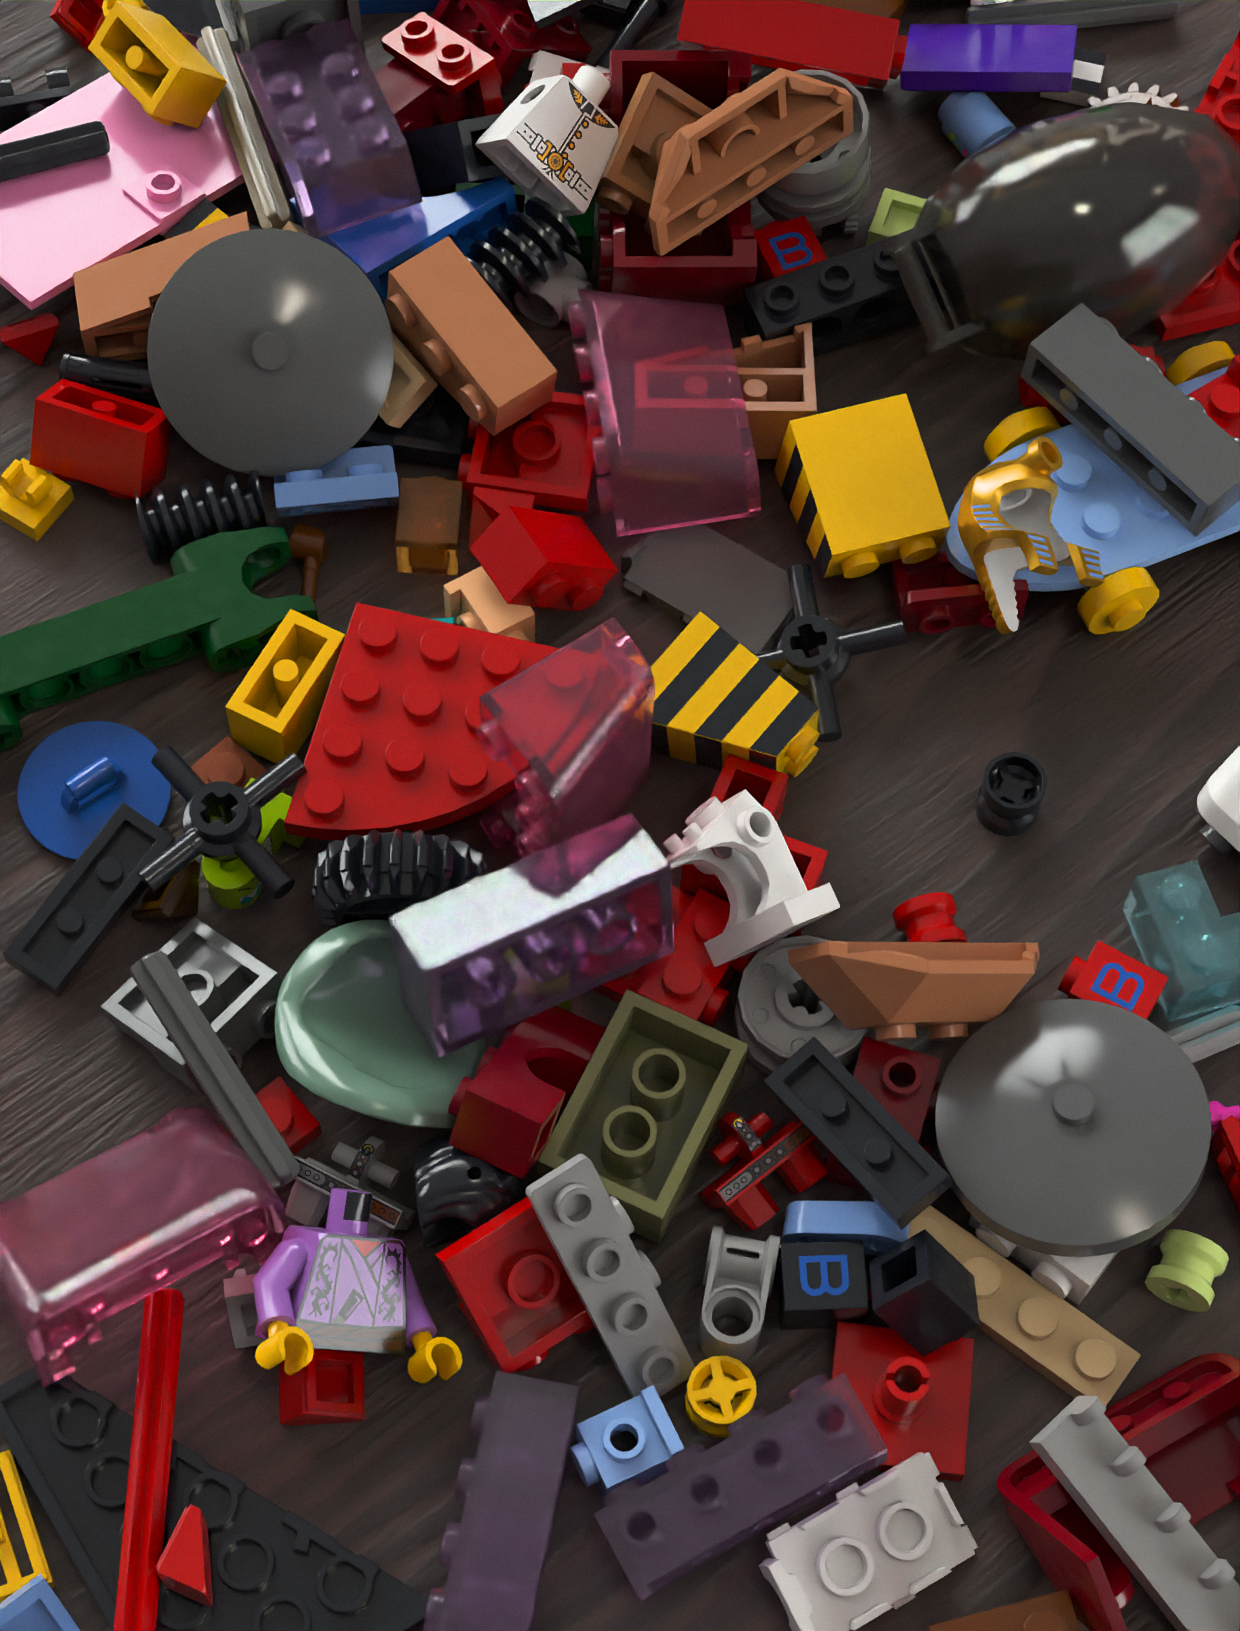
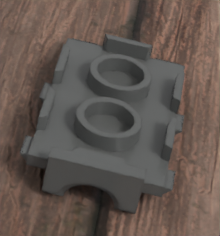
(706, 572)

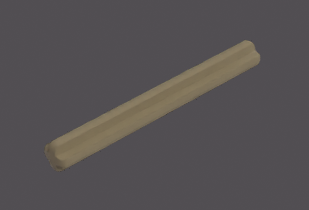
(246, 132)

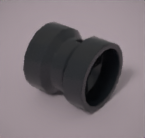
(1016, 780)

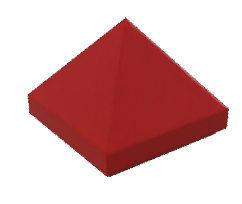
(79, 19)
(31, 336)

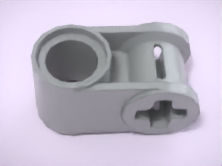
(737, 1284)

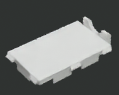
(867, 1549)

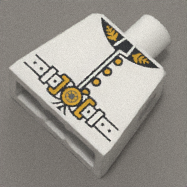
(555, 139)

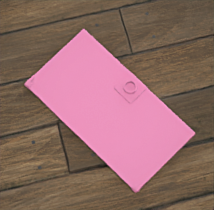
(110, 202)

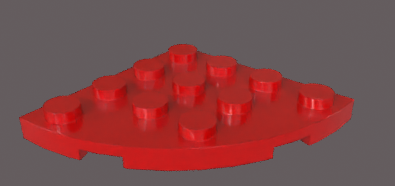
(402, 727)

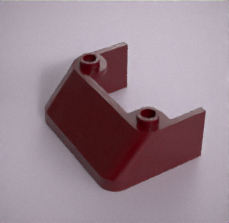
(1192, 1448)

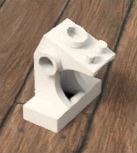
(755, 870)

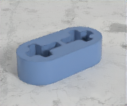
(842, 1221)

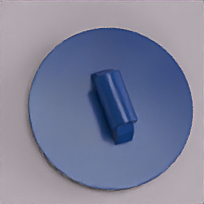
(82, 778)

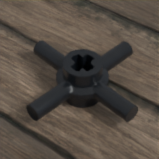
(834, 645)
(209, 835)

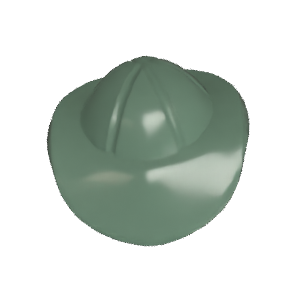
(354, 1040)

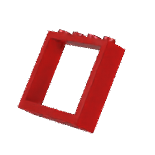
(798, 37)

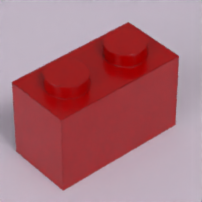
(100, 439)
(544, 559)

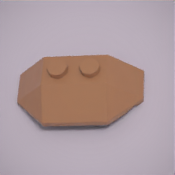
(743, 151)
(915, 983)

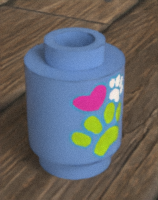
(972, 121)

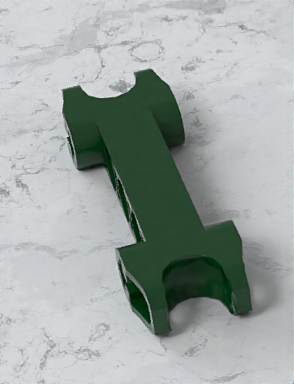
(194, 613)

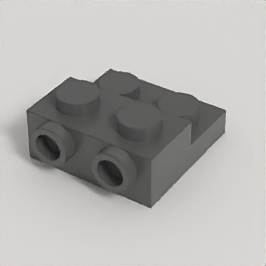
(228, 986)

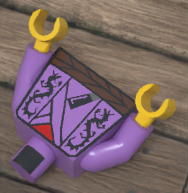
(345, 1294)

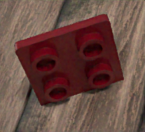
(510, 32)

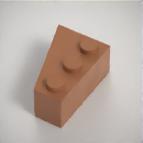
(467, 337)

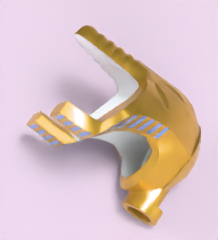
(1010, 529)

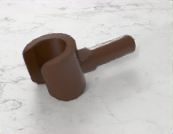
(309, 546)

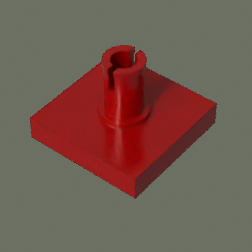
(909, 1397)

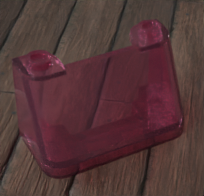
(127, 1230)

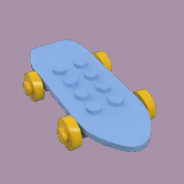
(1105, 508)

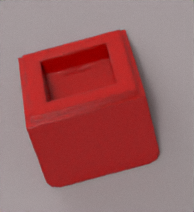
(324, 1390)
(186, 1558)

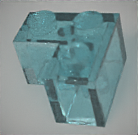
(1185, 939)

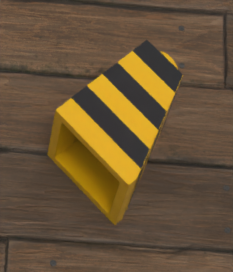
(862, 487)
(726, 701)

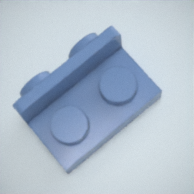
(351, 482)

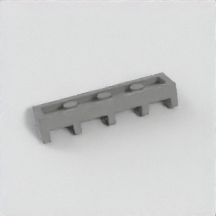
(1139, 1518)

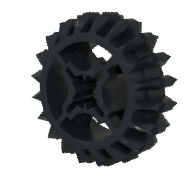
(388, 873)

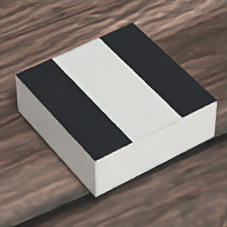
(1086, 78)

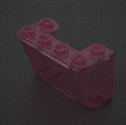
(665, 411)
(572, 736)

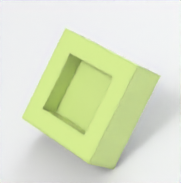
(894, 214)

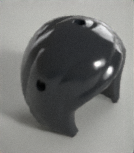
(459, 1191)

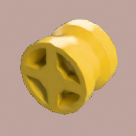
(719, 1381)

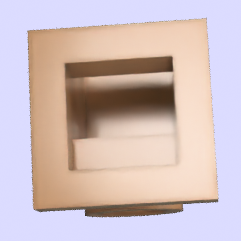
(480, 606)

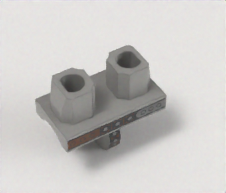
(313, 1186)

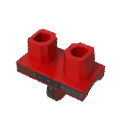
(740, 1186)

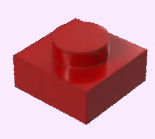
(288, 1115)

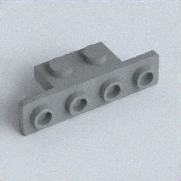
(611, 1276)

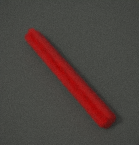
(149, 1461)

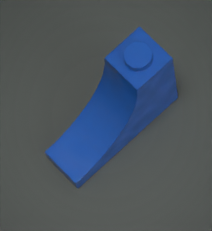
(400, 235)

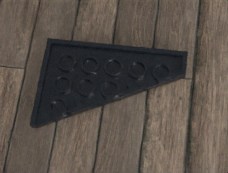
(263, 1560)

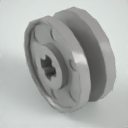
(770, 1023)

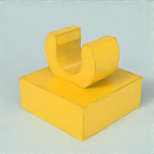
(32, 498)

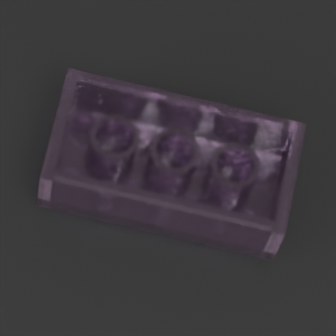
(330, 128)
(533, 934)

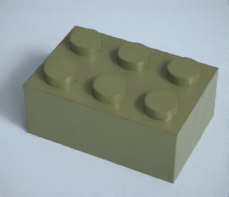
(648, 1108)

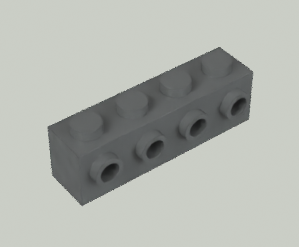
(1136, 417)

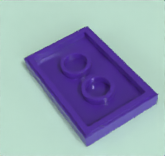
(989, 58)

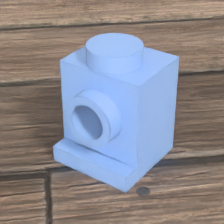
(608, 1467)

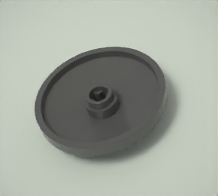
(270, 352)
(1073, 1127)

